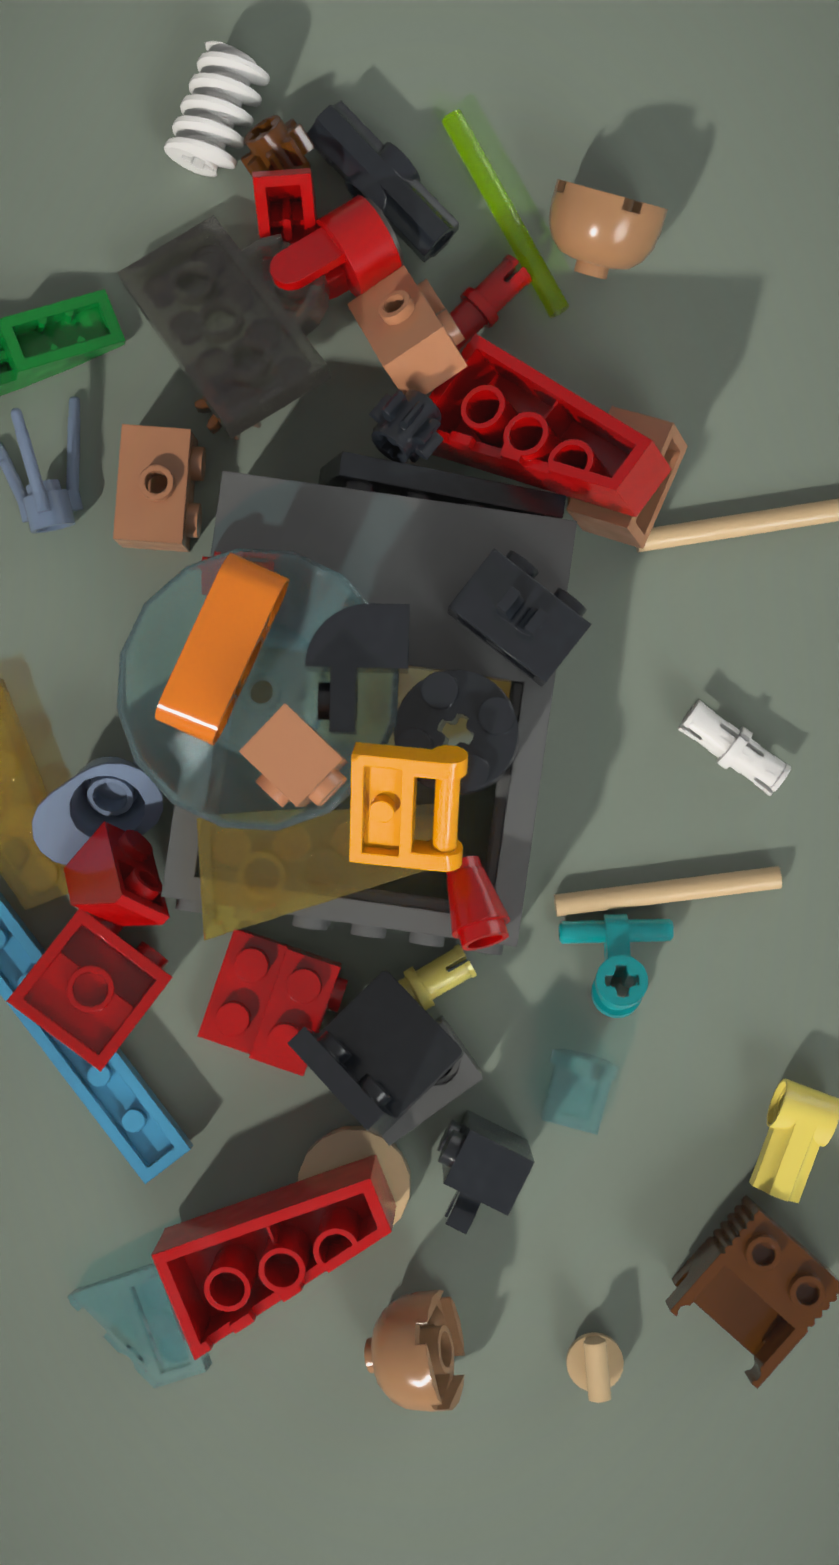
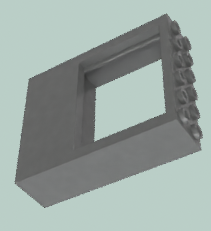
(420, 557)

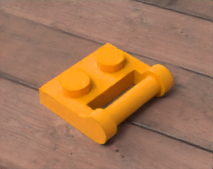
(386, 805)

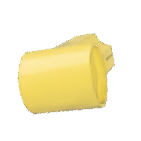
(798, 1125)

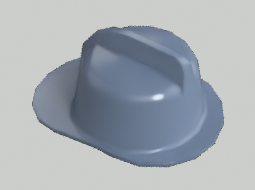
(100, 792)

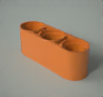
(221, 648)

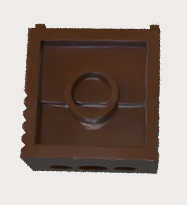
(756, 1286)

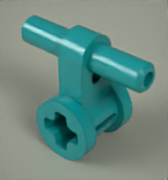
(616, 934)

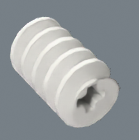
(215, 109)

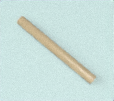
(742, 524)
(668, 891)

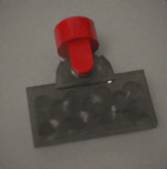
(245, 314)

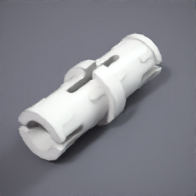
(734, 748)

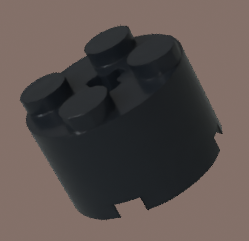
(456, 695)

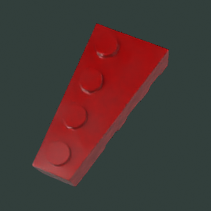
(539, 433)
(266, 1248)

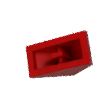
(285, 203)

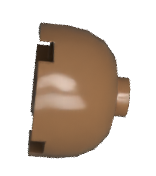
(602, 228)
(416, 1351)

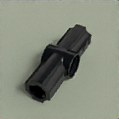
(384, 177)

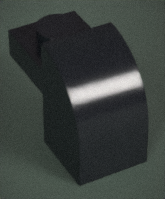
(351, 643)

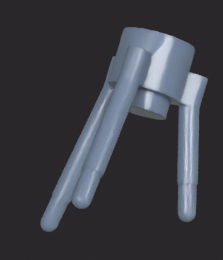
(45, 503)

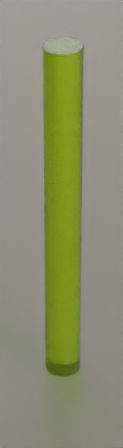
(505, 213)

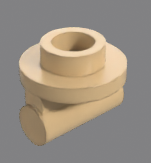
(595, 1365)

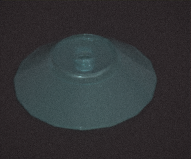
(218, 779)

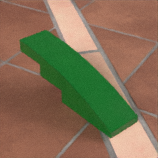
(56, 339)

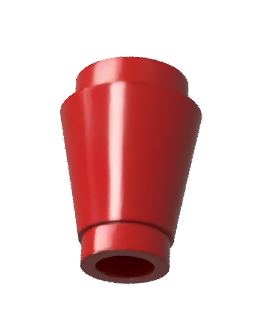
(475, 907)

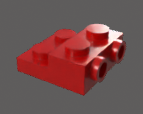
(91, 987)
(268, 996)

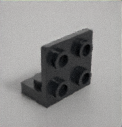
(379, 1053)

